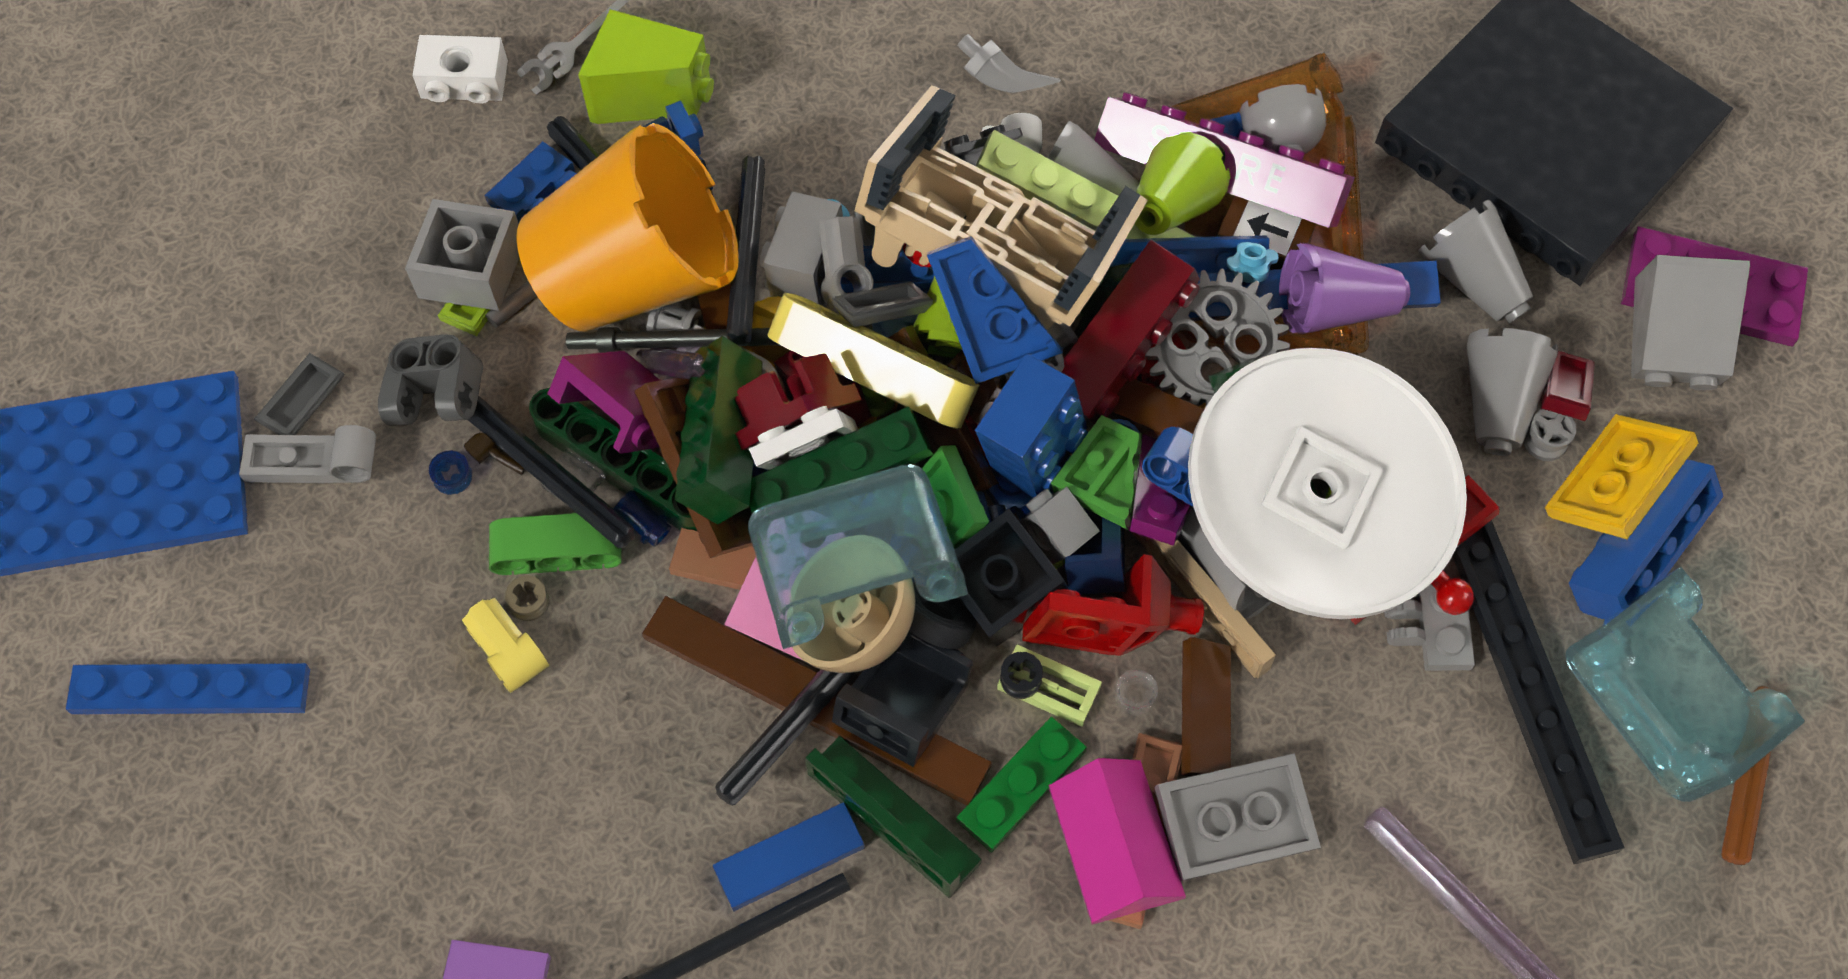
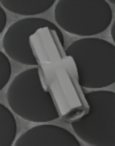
(843, 258)

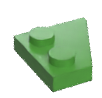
(1104, 471)

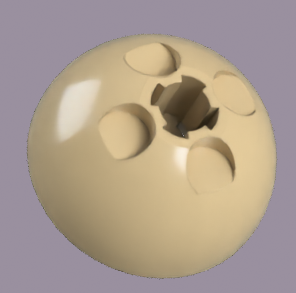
(861, 629)

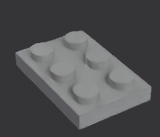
(1237, 817)

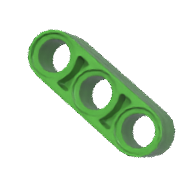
(547, 543)

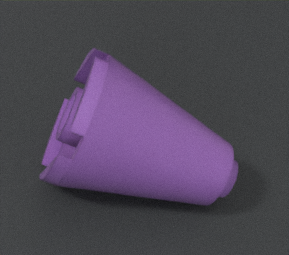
(1337, 289)

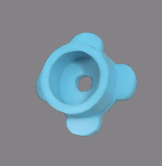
(1252, 261)

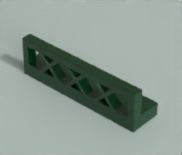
(893, 815)

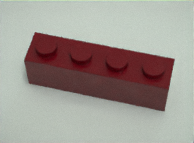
(1127, 327)

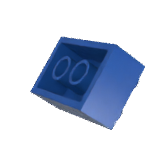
(1032, 426)

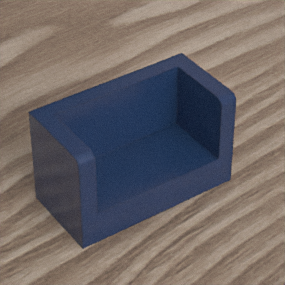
(1100, 561)

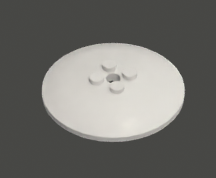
(1377, 447)

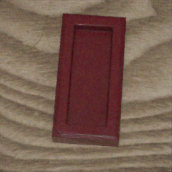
(1569, 386)

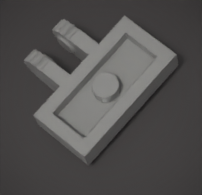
(1443, 636)

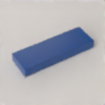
(788, 856)

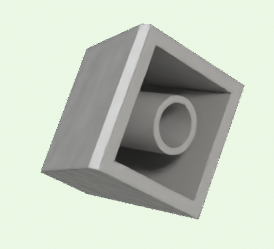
(1687, 320)

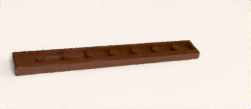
(779, 680)

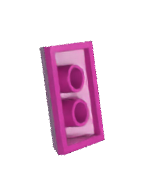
(1115, 839)

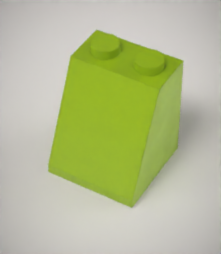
(642, 68)

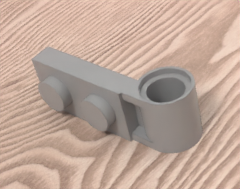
(309, 458)

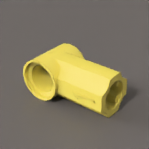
(509, 652)

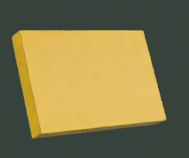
(1621, 476)

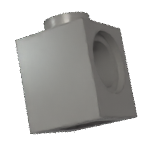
(1058, 524)

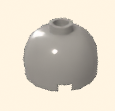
(1286, 117)

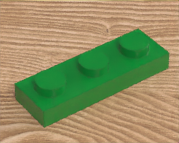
(1021, 784)

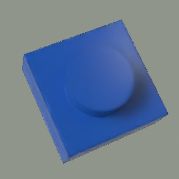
(685, 126)

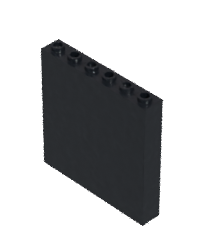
(1555, 128)

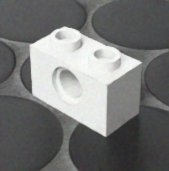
(460, 68)

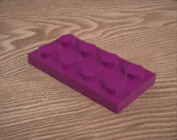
(1773, 287)

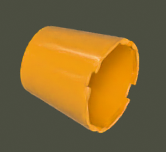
(628, 234)

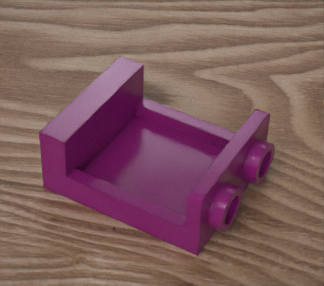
(609, 383)

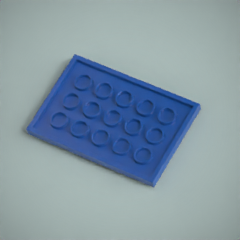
(121, 473)

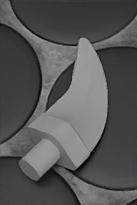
(997, 71)

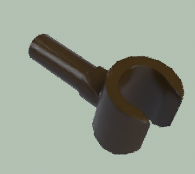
(481, 447)

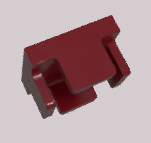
(813, 386)

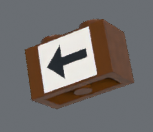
(1255, 219)

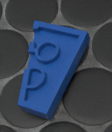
(987, 312)

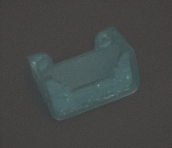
(851, 543)
(1677, 693)

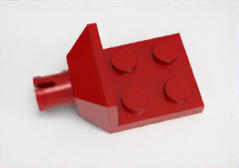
(1117, 622)

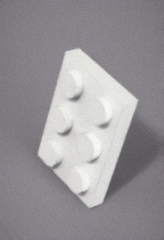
(818, 429)

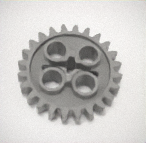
(1247, 317)

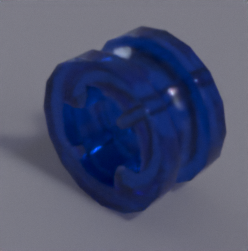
(442, 463)

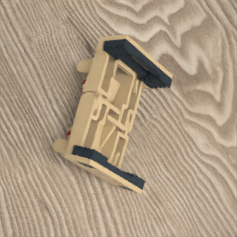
(923, 193)

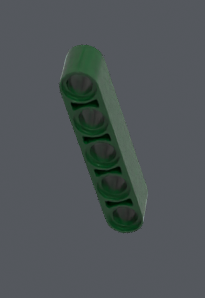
(636, 475)

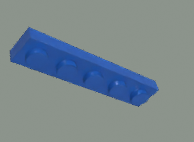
(188, 688)

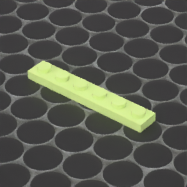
(1053, 184)

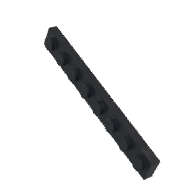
(1536, 699)

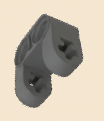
(430, 366)

